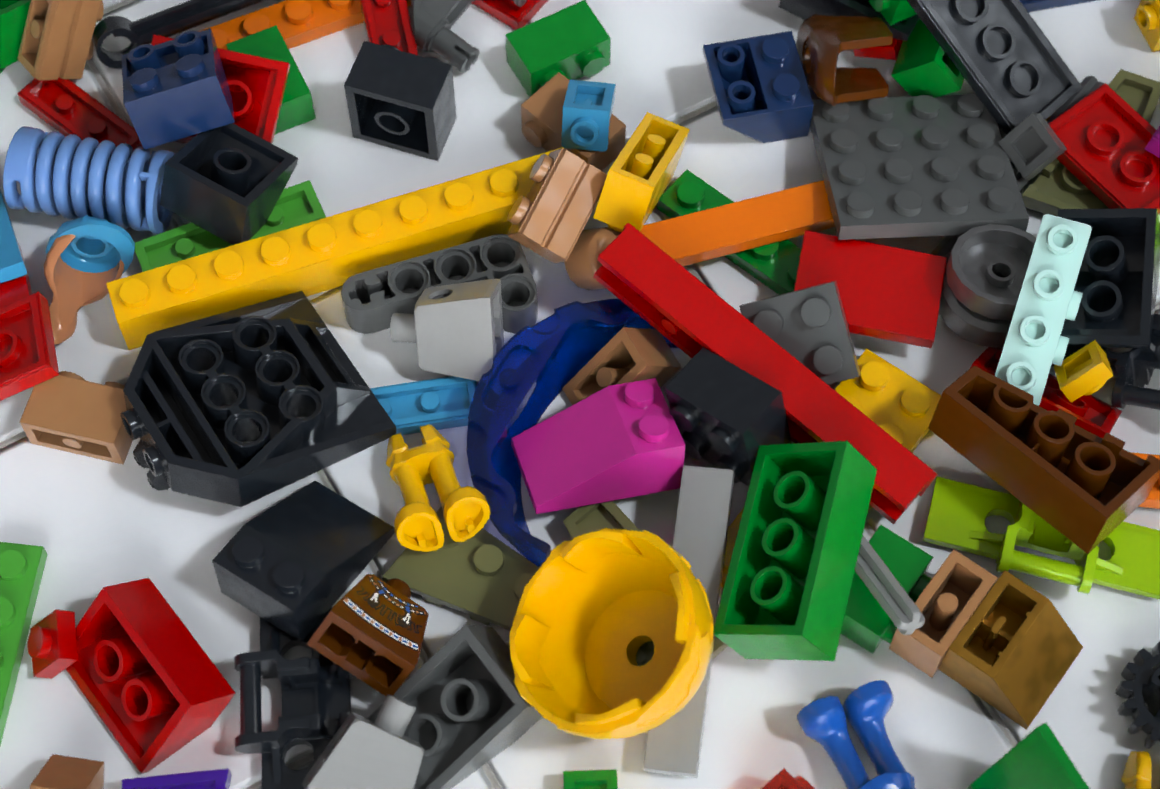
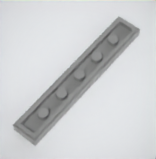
(702, 541)

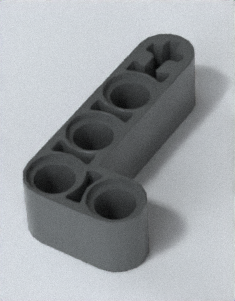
(469, 259)

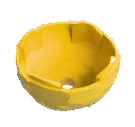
(587, 620)

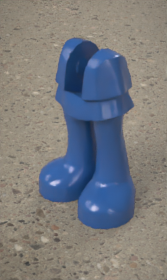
(865, 711)

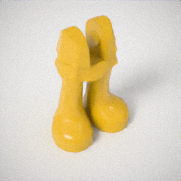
(416, 522)

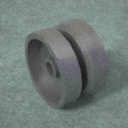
(985, 282)

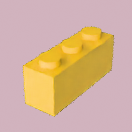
(641, 173)

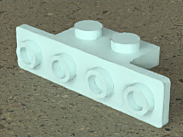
(1043, 305)

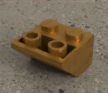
(1012, 650)

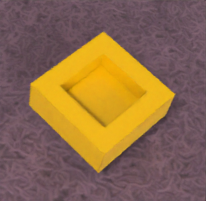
(1083, 372)

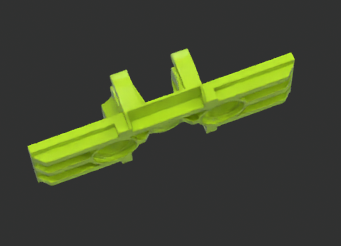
(958, 522)

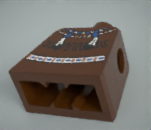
(374, 633)

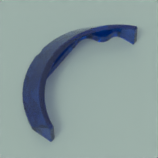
(517, 392)

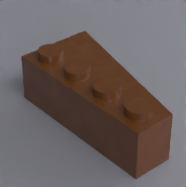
(1043, 458)

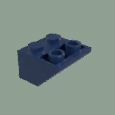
(761, 86)
(176, 88)

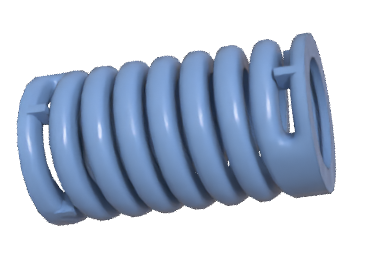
(86, 179)

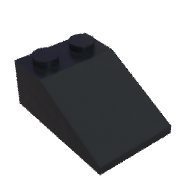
(1116, 278)
(300, 557)

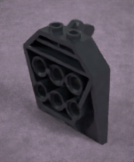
(235, 362)

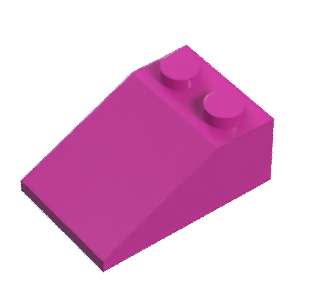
(602, 449)

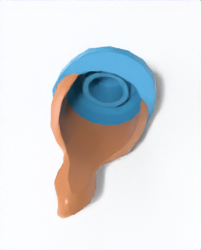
(79, 264)

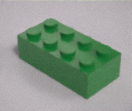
(796, 552)

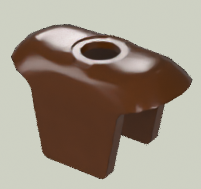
(820, 43)

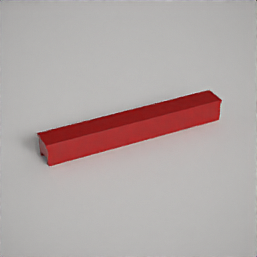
(699, 318)

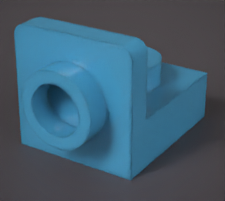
(587, 115)

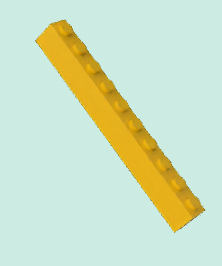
(320, 252)

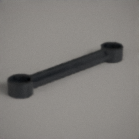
(163, 23)

